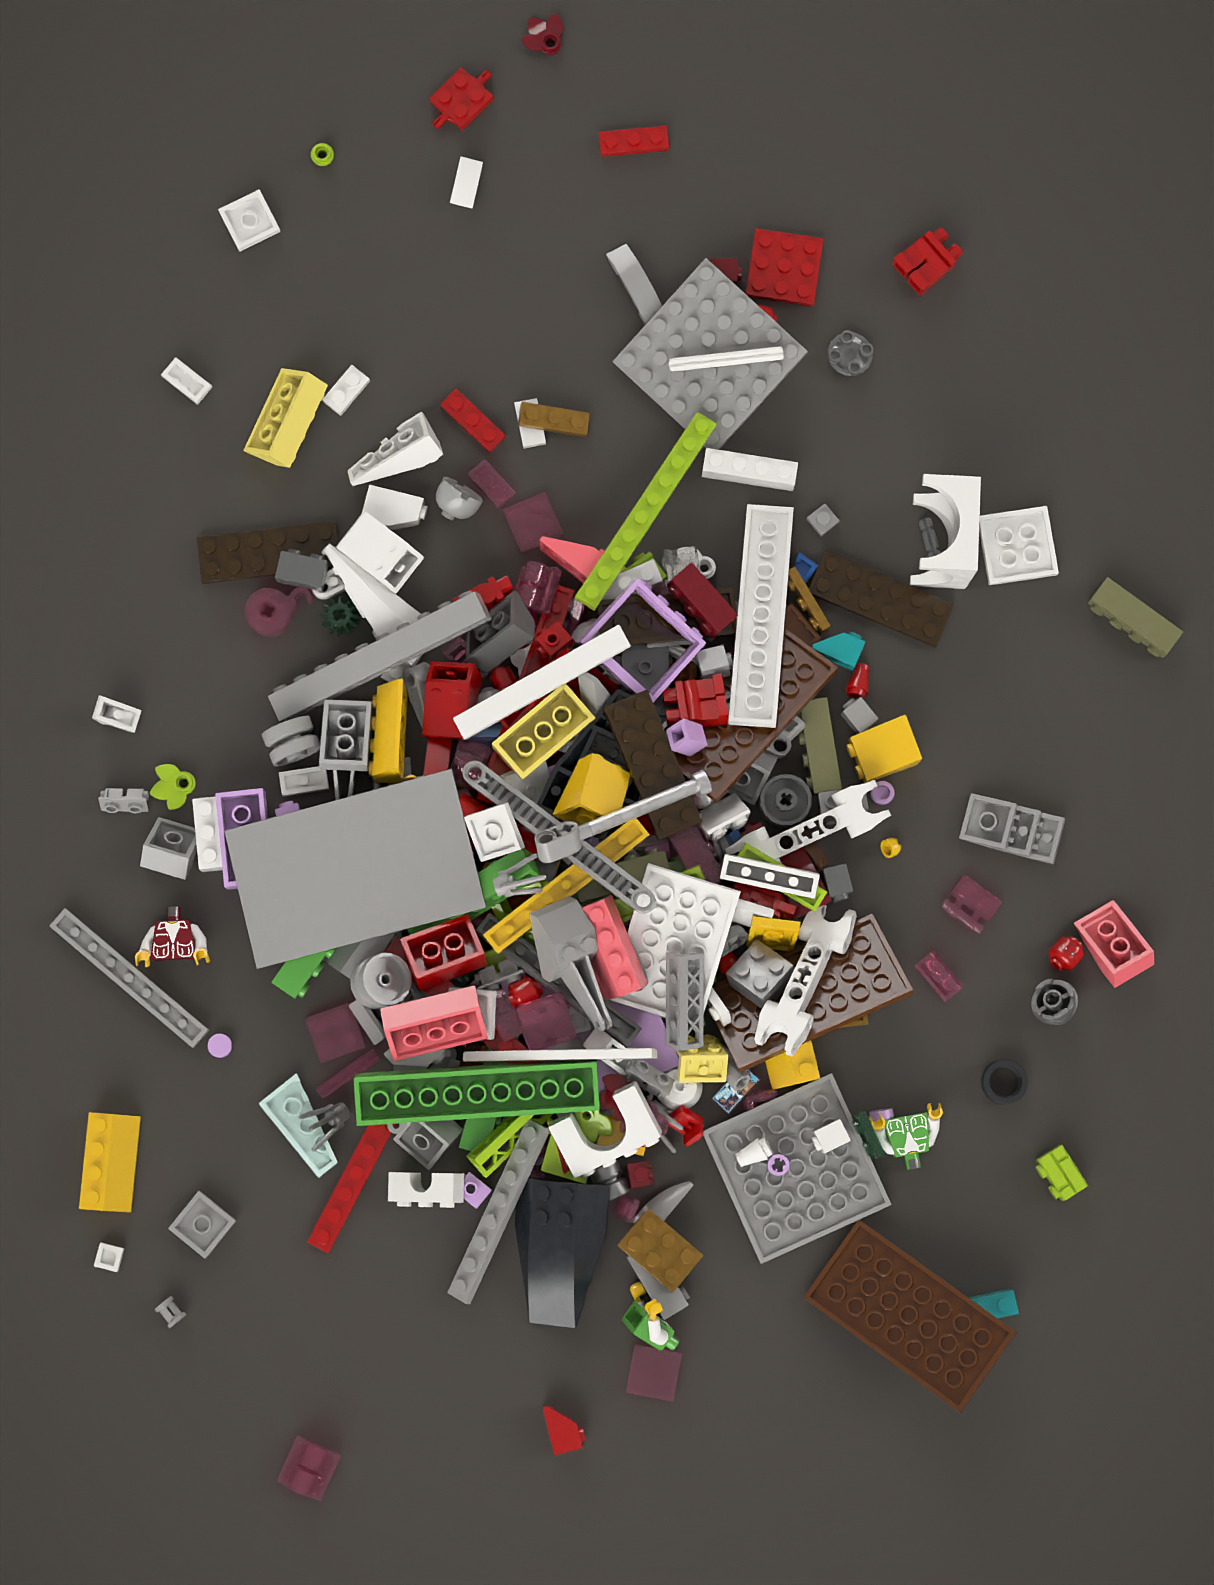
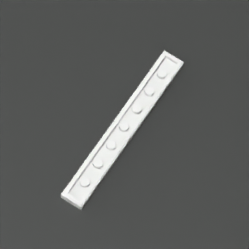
(542, 682)
(552, 1055)

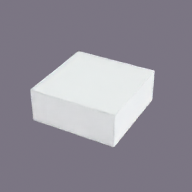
(109, 1257)

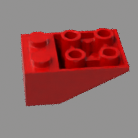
(448, 692)

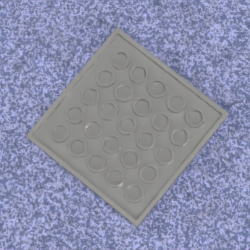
(702, 319)
(819, 1187)

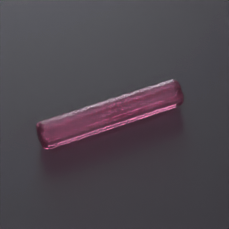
(347, 1073)

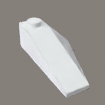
(407, 450)

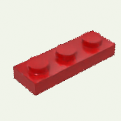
(633, 141)
(473, 420)

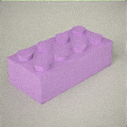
(233, 811)

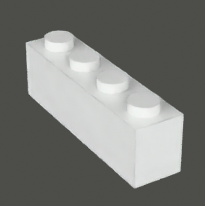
(749, 469)
(769, 876)

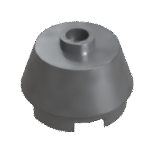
(1054, 1002)

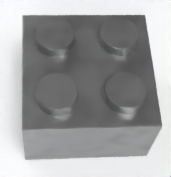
(760, 974)

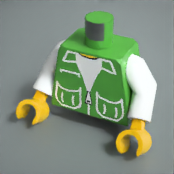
(908, 1134)
(645, 1324)

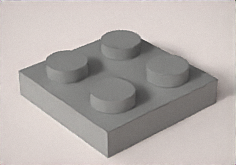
(202, 1224)

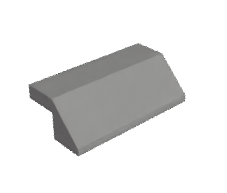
(348, 956)

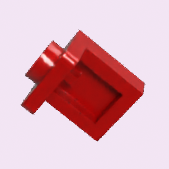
(691, 1123)

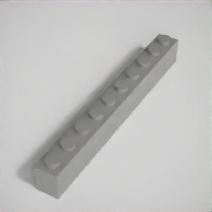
(379, 657)

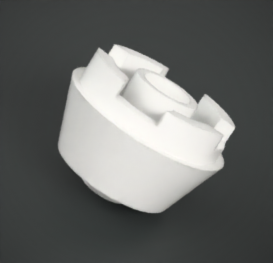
(681, 1093)

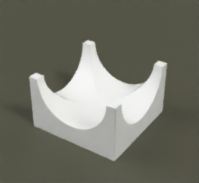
(959, 510)

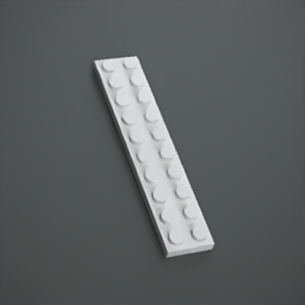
(761, 616)

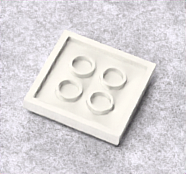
(1018, 545)

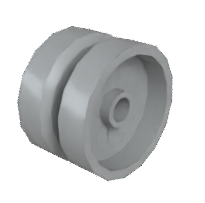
(291, 741)
(381, 980)

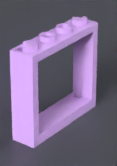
(675, 619)

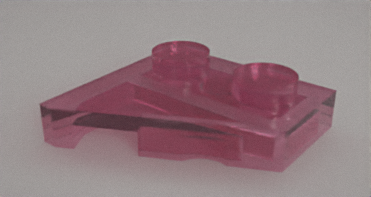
(577, 611)

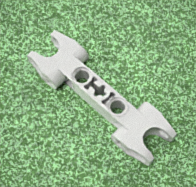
(847, 814)
(789, 1014)

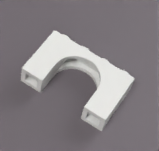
(585, 1156)

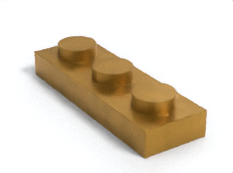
(553, 419)
(807, 602)

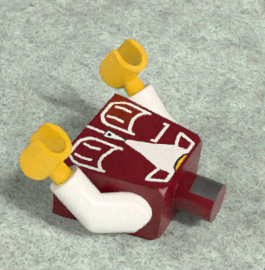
(173, 940)

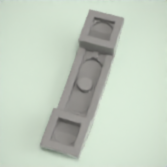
(635, 282)

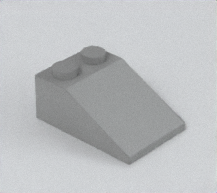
(371, 1018)

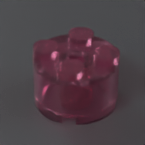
(467, 752)

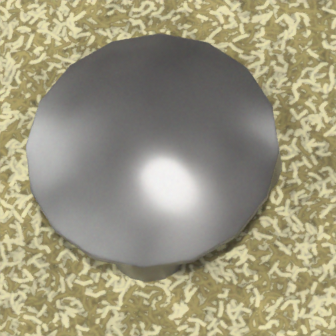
(850, 353)

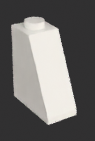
(394, 508)

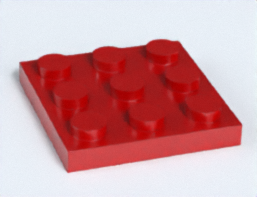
(784, 267)

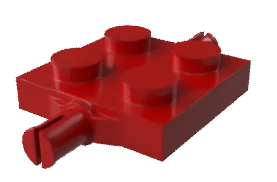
(461, 98)

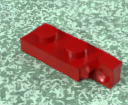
(765, 898)

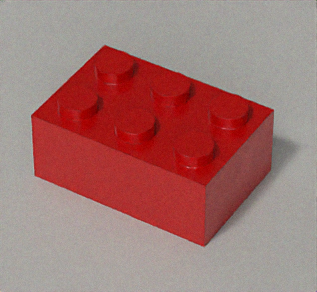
(443, 952)

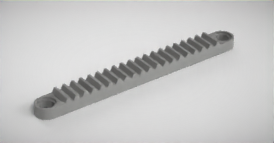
(538, 820)

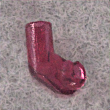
(758, 1096)

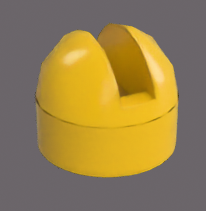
(890, 852)

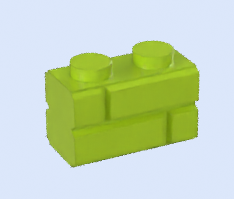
(1061, 1173)

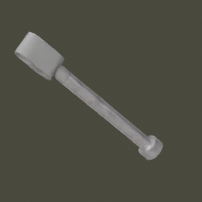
(566, 837)

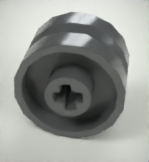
(785, 787)

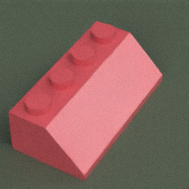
(616, 961)
(433, 1023)

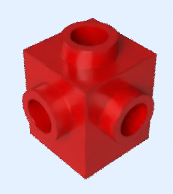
(552, 641)

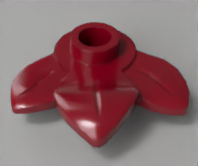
(541, 33)
(606, 1099)

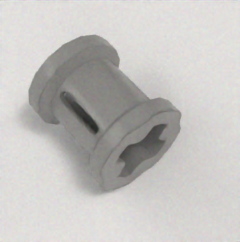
(172, 1320)

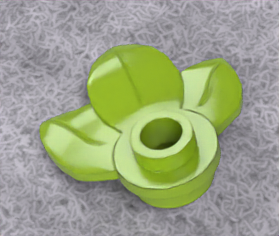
(169, 786)
(594, 1124)

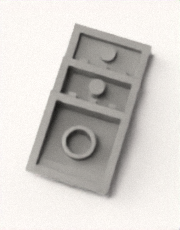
(1012, 828)

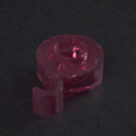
(283, 606)

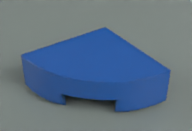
(805, 567)

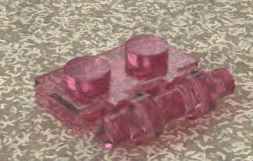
(976, 899)

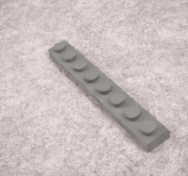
(129, 978)
(498, 1211)

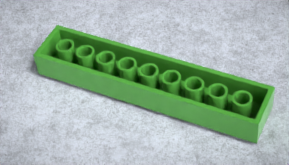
(476, 1092)

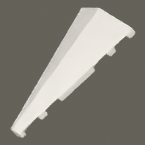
(372, 599)

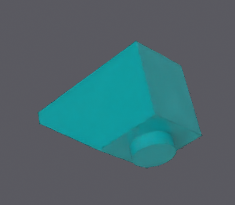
(841, 649)

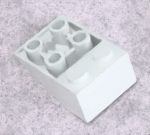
(380, 552)
(723, 816)

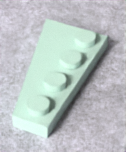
(283, 1109)

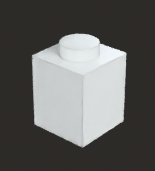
(830, 1136)

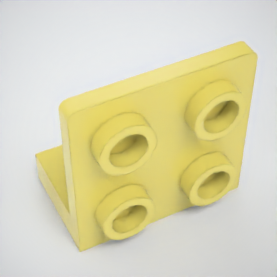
(703, 1063)

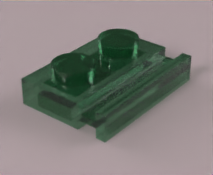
(871, 1145)

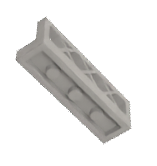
(679, 1002)

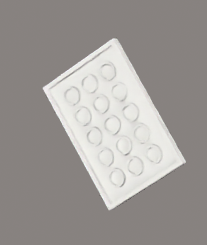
(686, 919)

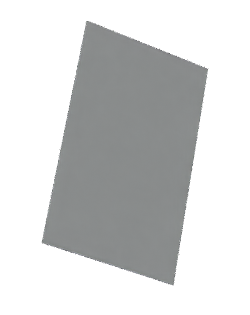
(354, 869)

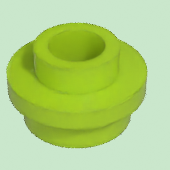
(319, 148)

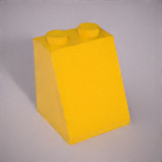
(884, 750)
(592, 790)

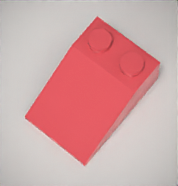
(573, 557)
(1115, 943)

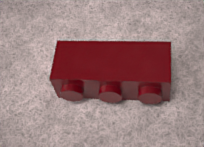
(701, 600)

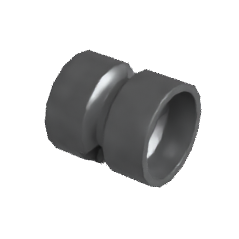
(611, 1176)

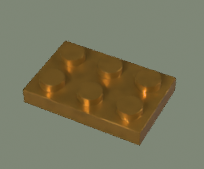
(660, 1250)

